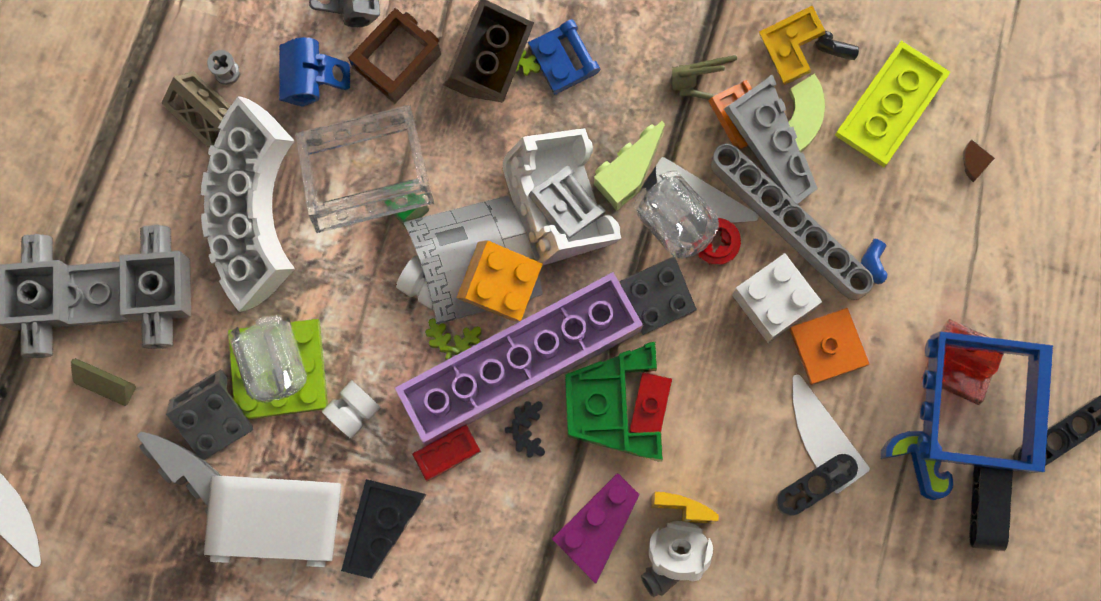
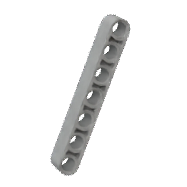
(794, 236)

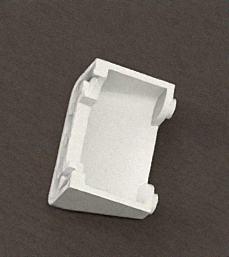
(533, 162)
(271, 519)

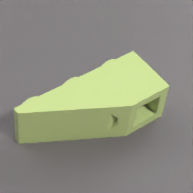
(625, 175)

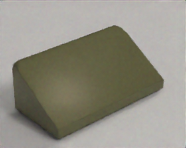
(101, 382)

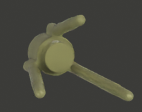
(685, 75)

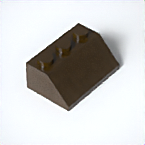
(488, 52)

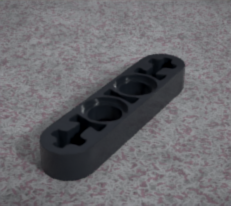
(1065, 430)

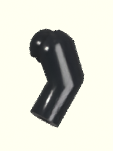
(840, 49)

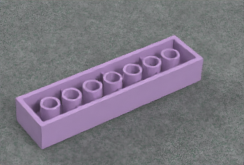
(519, 359)

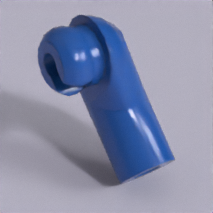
(872, 262)

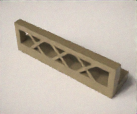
(199, 98)

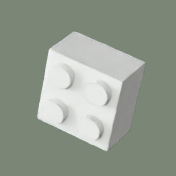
(776, 298)

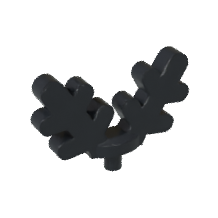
(522, 439)

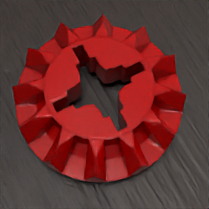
(724, 254)

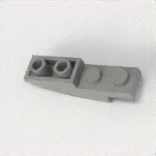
(179, 465)

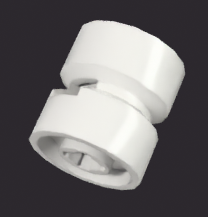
(413, 282)
(351, 409)

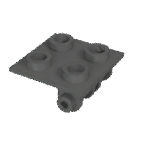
(659, 294)

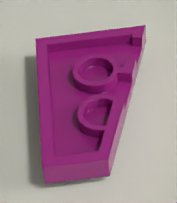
(597, 526)

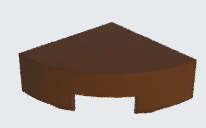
(975, 160)

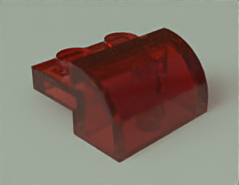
(967, 370)

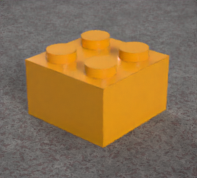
(499, 280)

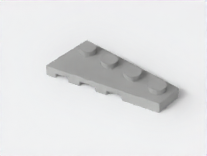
(765, 128)

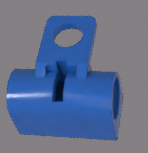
(305, 70)

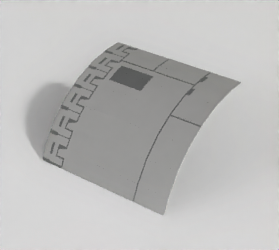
(448, 243)

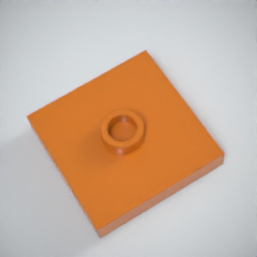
(829, 346)

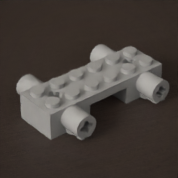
(95, 292)

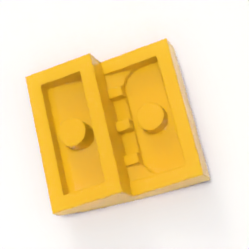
(691, 510)

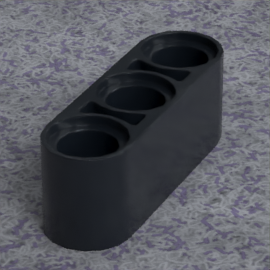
(990, 508)

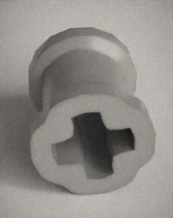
(224, 60)

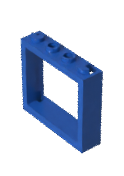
(1036, 400)

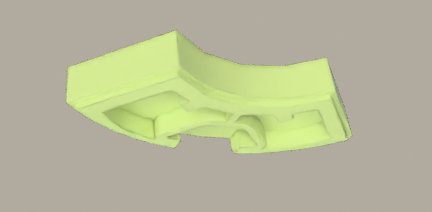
(807, 109)

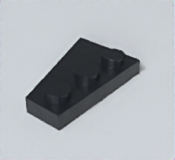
(378, 525)

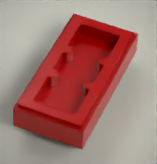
(650, 403)
(446, 452)

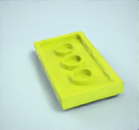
(892, 104)

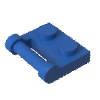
(555, 62)

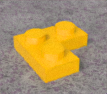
(785, 39)

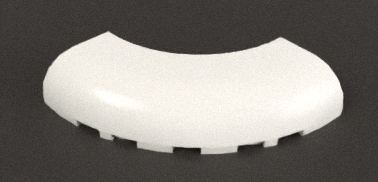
(240, 204)

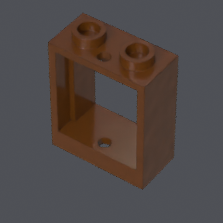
(395, 89)

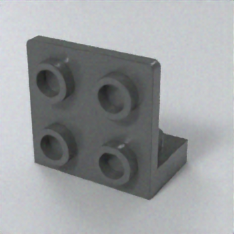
(208, 416)

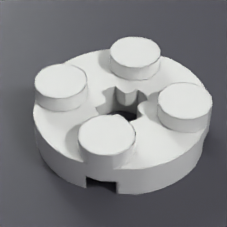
(675, 565)

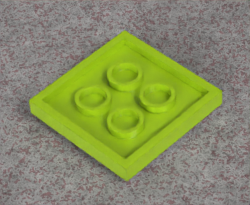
(310, 397)

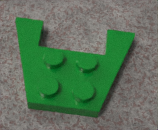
(599, 404)

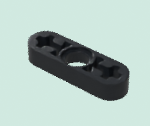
(831, 465)

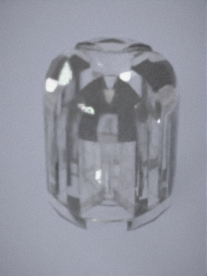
(677, 216)
(269, 359)

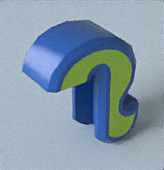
(931, 482)

